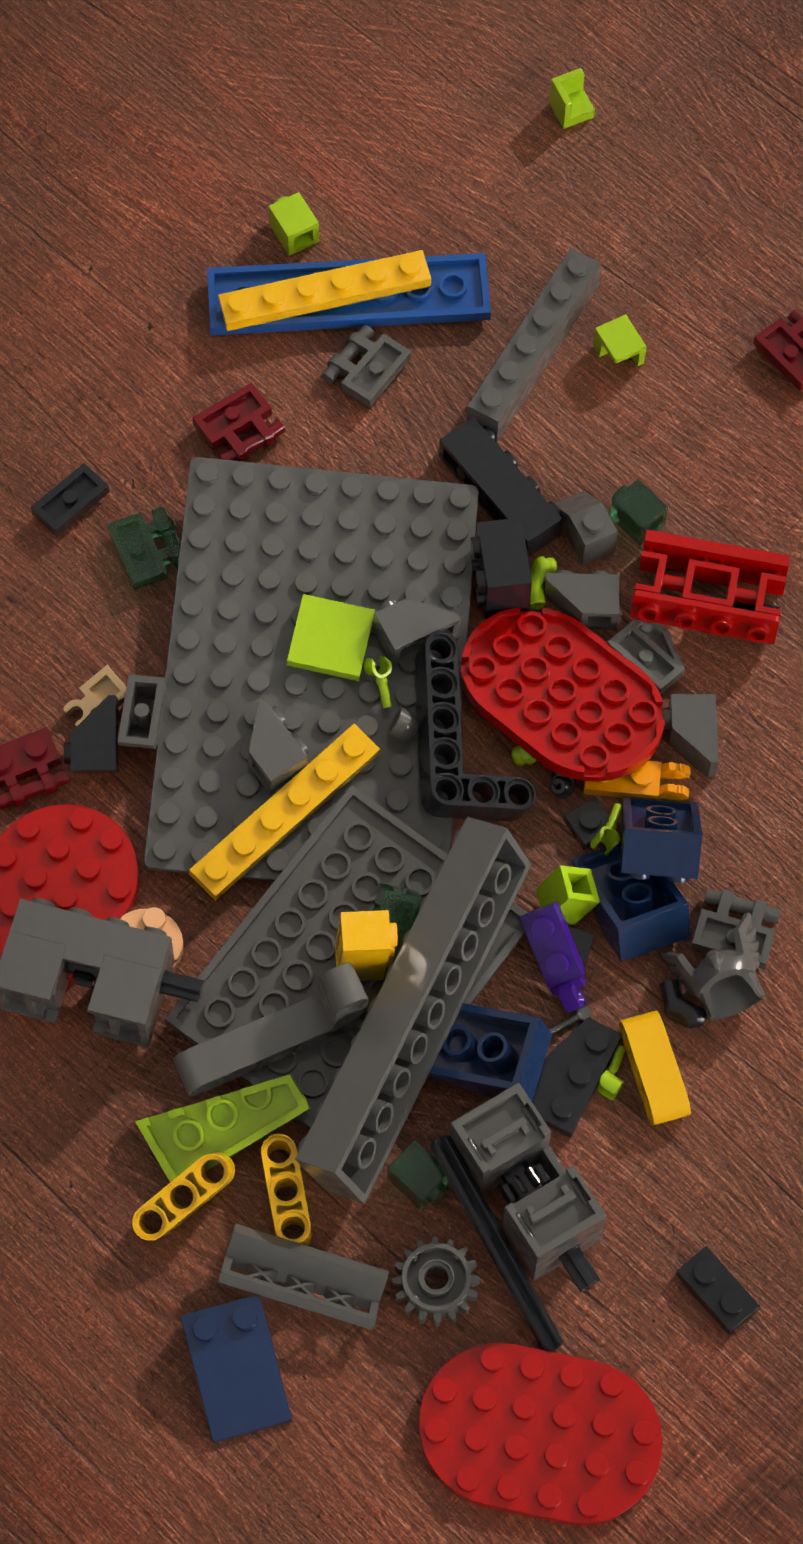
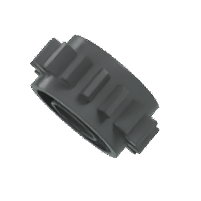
(429, 1302)

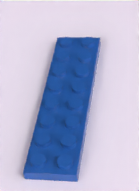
(456, 295)

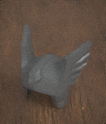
(724, 978)

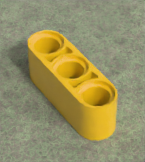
(654, 1068)
(285, 1175)
(166, 1204)

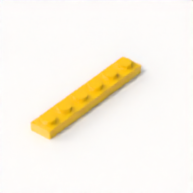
(324, 290)
(284, 812)

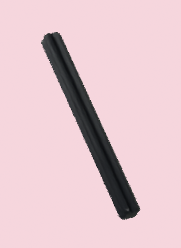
(496, 1243)

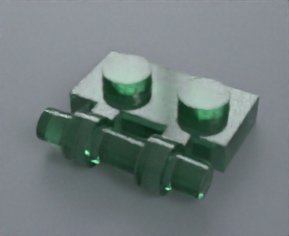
(138, 551)

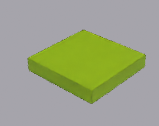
(330, 637)

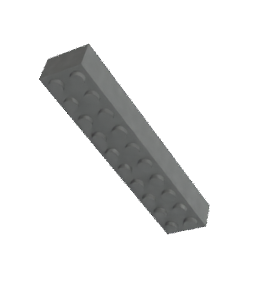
(414, 1010)

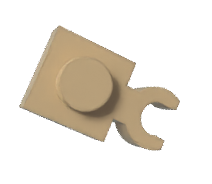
(95, 691)

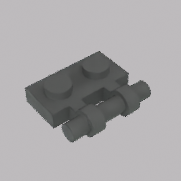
(374, 371)
(716, 929)

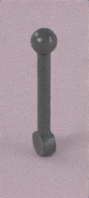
(581, 1014)

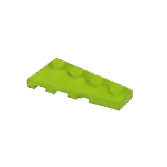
(221, 1124)

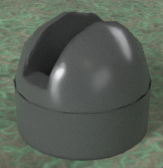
(403, 725)

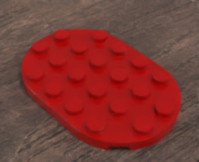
(562, 694)
(68, 859)
(540, 1434)

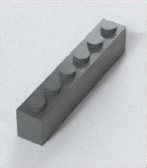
(535, 342)

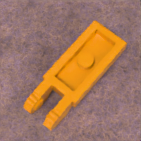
(644, 783)

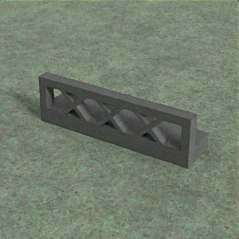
(303, 1272)

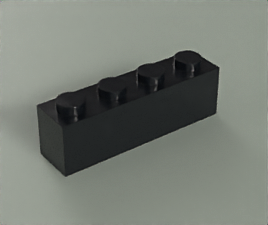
(502, 487)

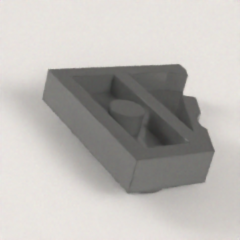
(651, 651)

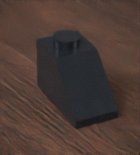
(95, 741)

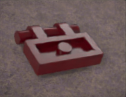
(784, 347)
(235, 415)
(26, 757)

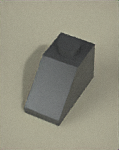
(587, 526)
(407, 625)
(142, 711)
(693, 729)

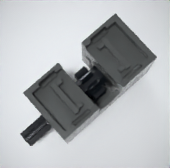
(126, 962)
(548, 1208)

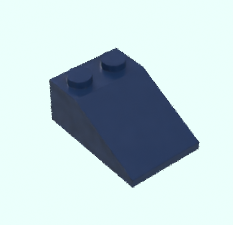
(660, 839)
(635, 912)
(492, 1051)
(236, 1368)

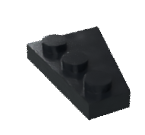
(573, 1074)

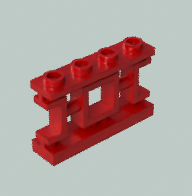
(712, 564)

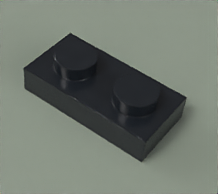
(70, 499)
(717, 1290)

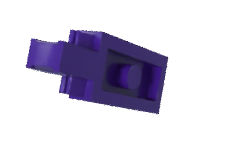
(556, 954)

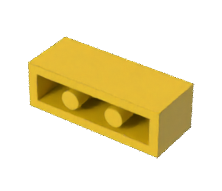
(366, 942)

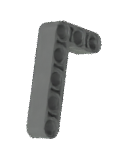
(332, 1011)

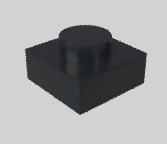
(586, 821)

